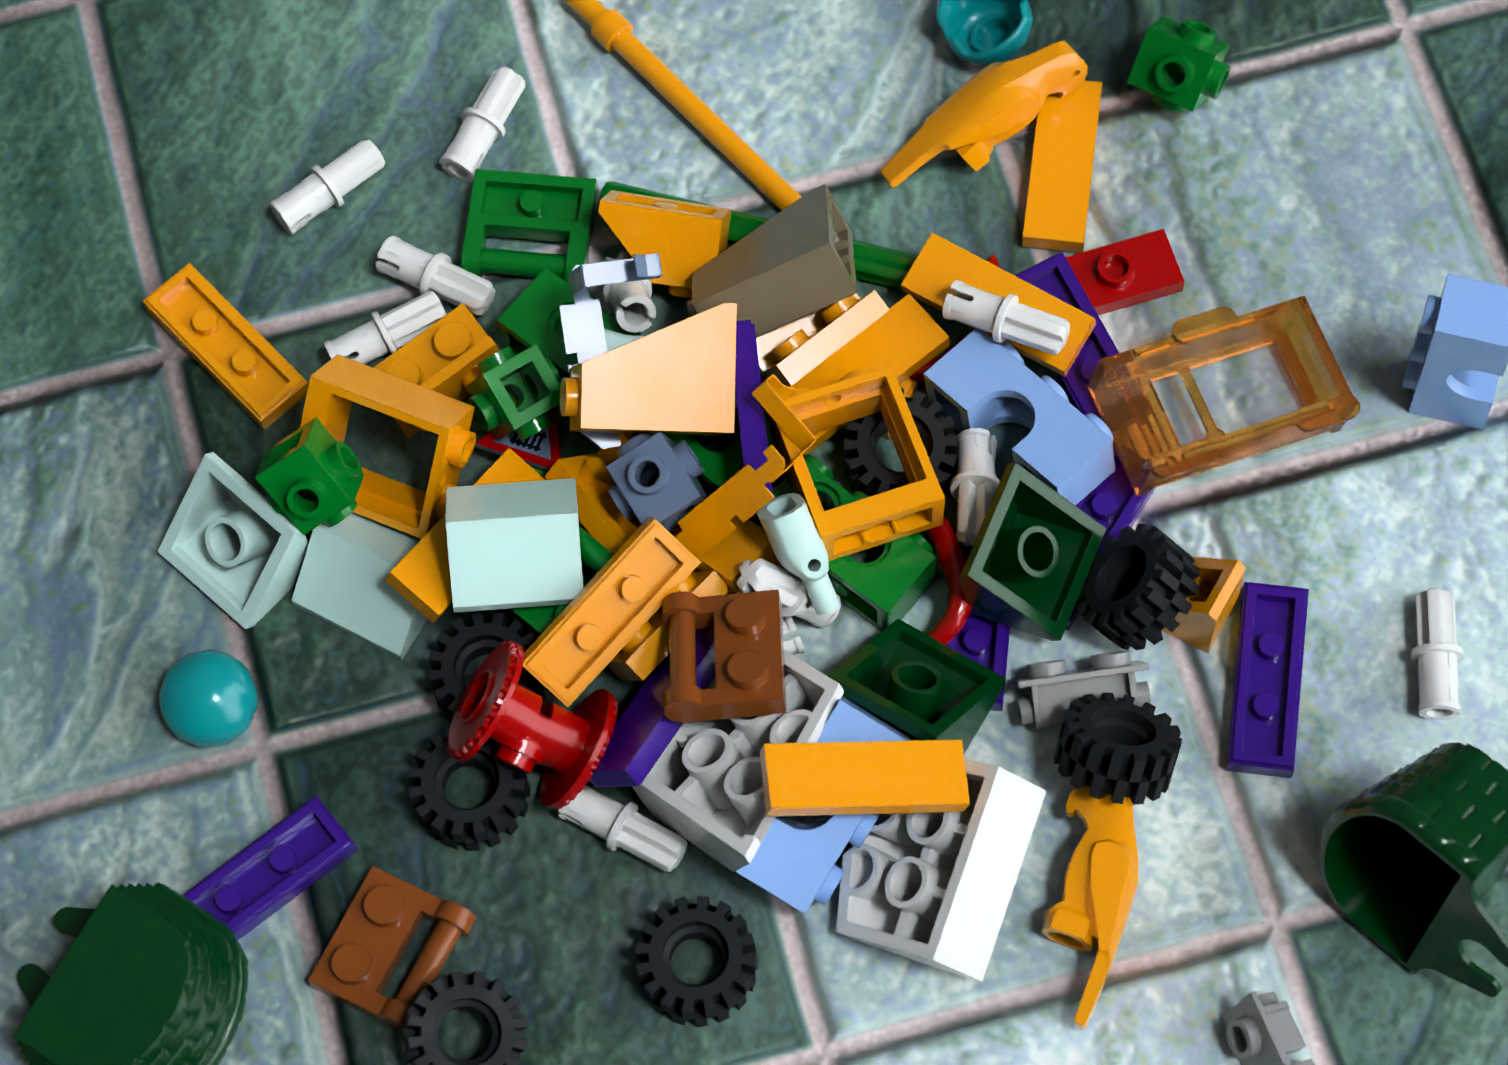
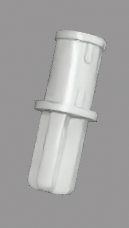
(482, 124)
(326, 186)
(435, 274)
(630, 301)
(1006, 318)
(388, 330)
(974, 481)
(794, 597)
(1437, 654)
(625, 828)

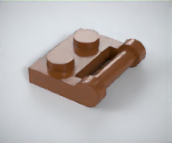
(746, 656)
(375, 939)

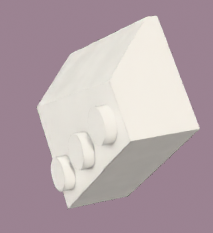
(711, 770)
(941, 879)

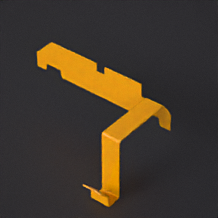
(746, 490)

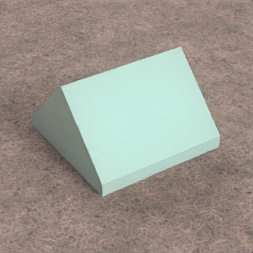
(233, 543)
(513, 544)
(347, 587)

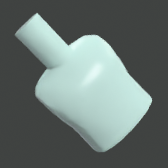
(800, 548)

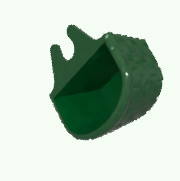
(1420, 858)
(138, 985)

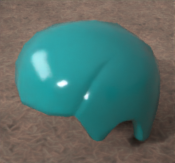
(985, 28)
(208, 698)

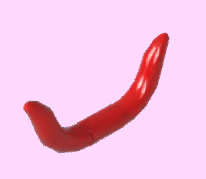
(952, 563)

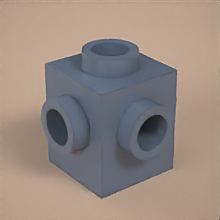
(638, 467)

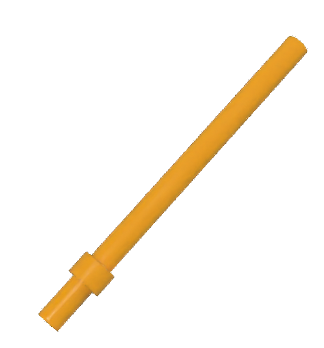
(616, 34)

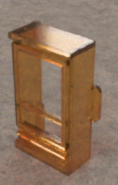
(1140, 425)

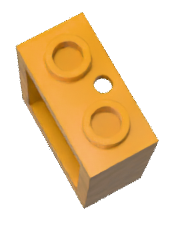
(380, 497)
(877, 517)

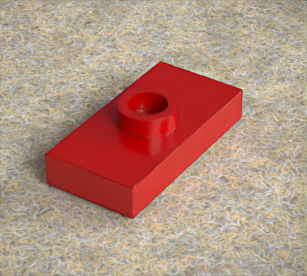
(1128, 272)

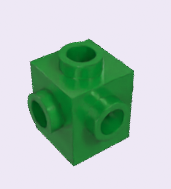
(1180, 64)
(530, 378)
(311, 477)

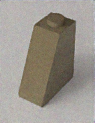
(782, 267)

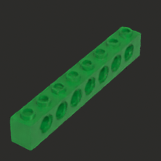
(874, 590)

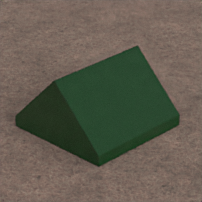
(1030, 557)
(919, 685)

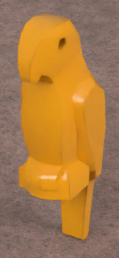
(990, 109)
(1096, 889)

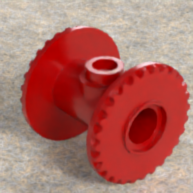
(531, 733)

